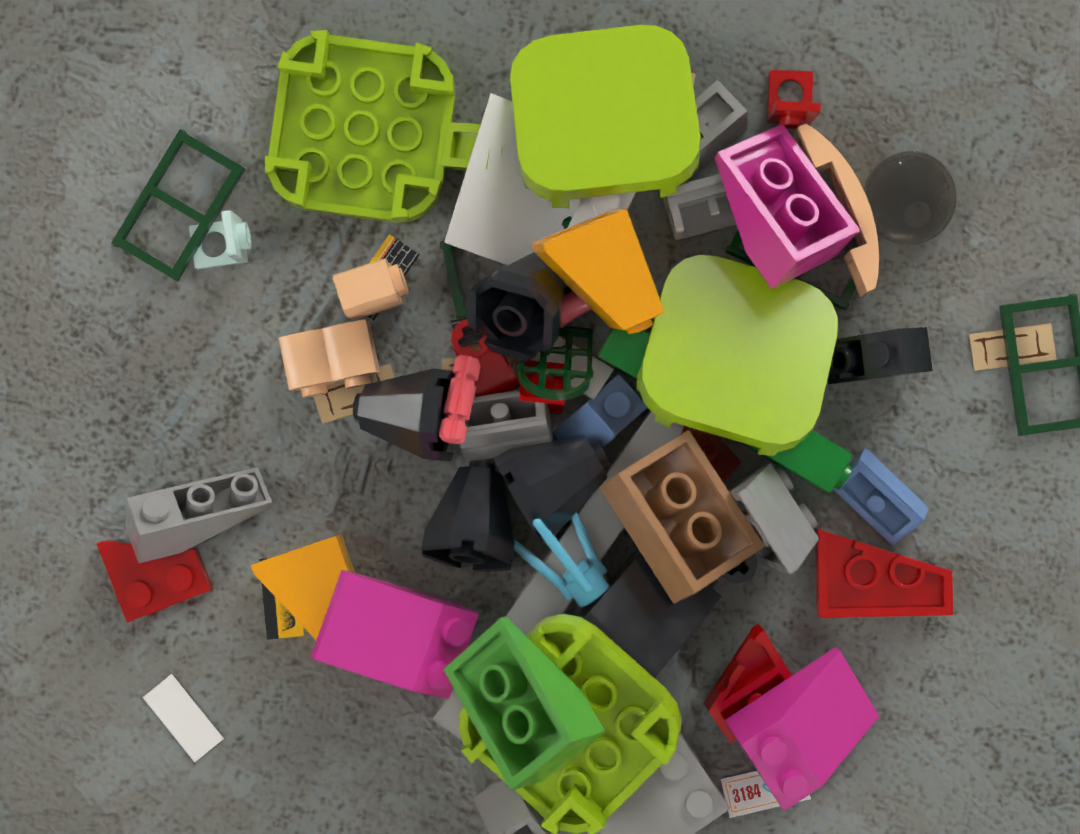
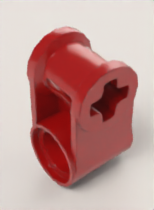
(495, 371)

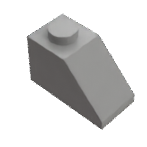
(507, 812)

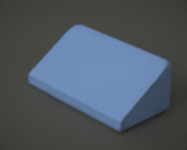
(881, 498)

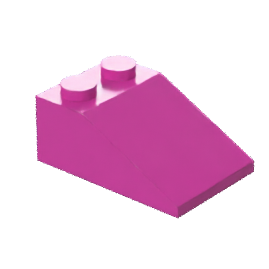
(782, 206)
(393, 633)
(804, 727)

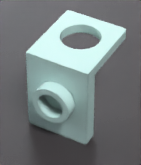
(237, 241)

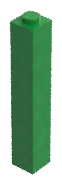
(812, 460)

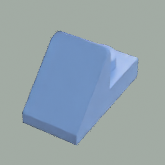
(605, 415)

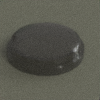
(910, 197)

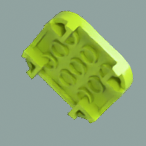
(605, 113)
(360, 127)
(738, 354)
(630, 704)

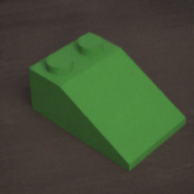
(522, 705)

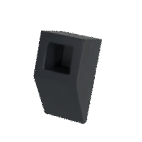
(880, 355)

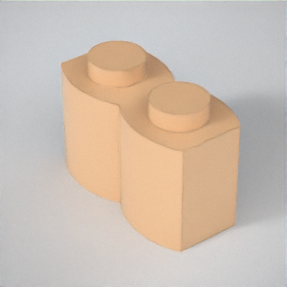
(370, 289)
(328, 357)

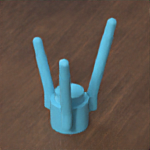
(583, 581)

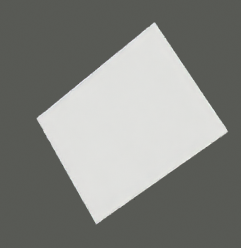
(494, 208)

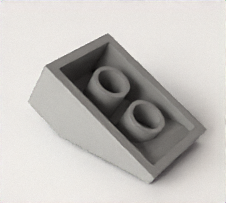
(775, 516)
(672, 800)

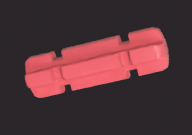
(459, 399)

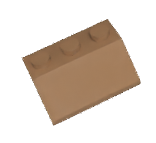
(681, 517)

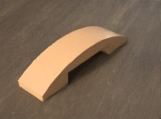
(863, 260)

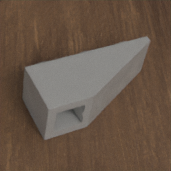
(190, 513)

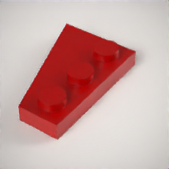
(874, 582)

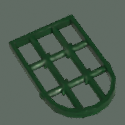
(566, 372)

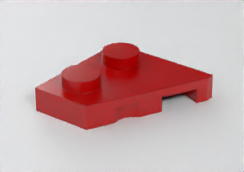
(154, 583)
(748, 676)

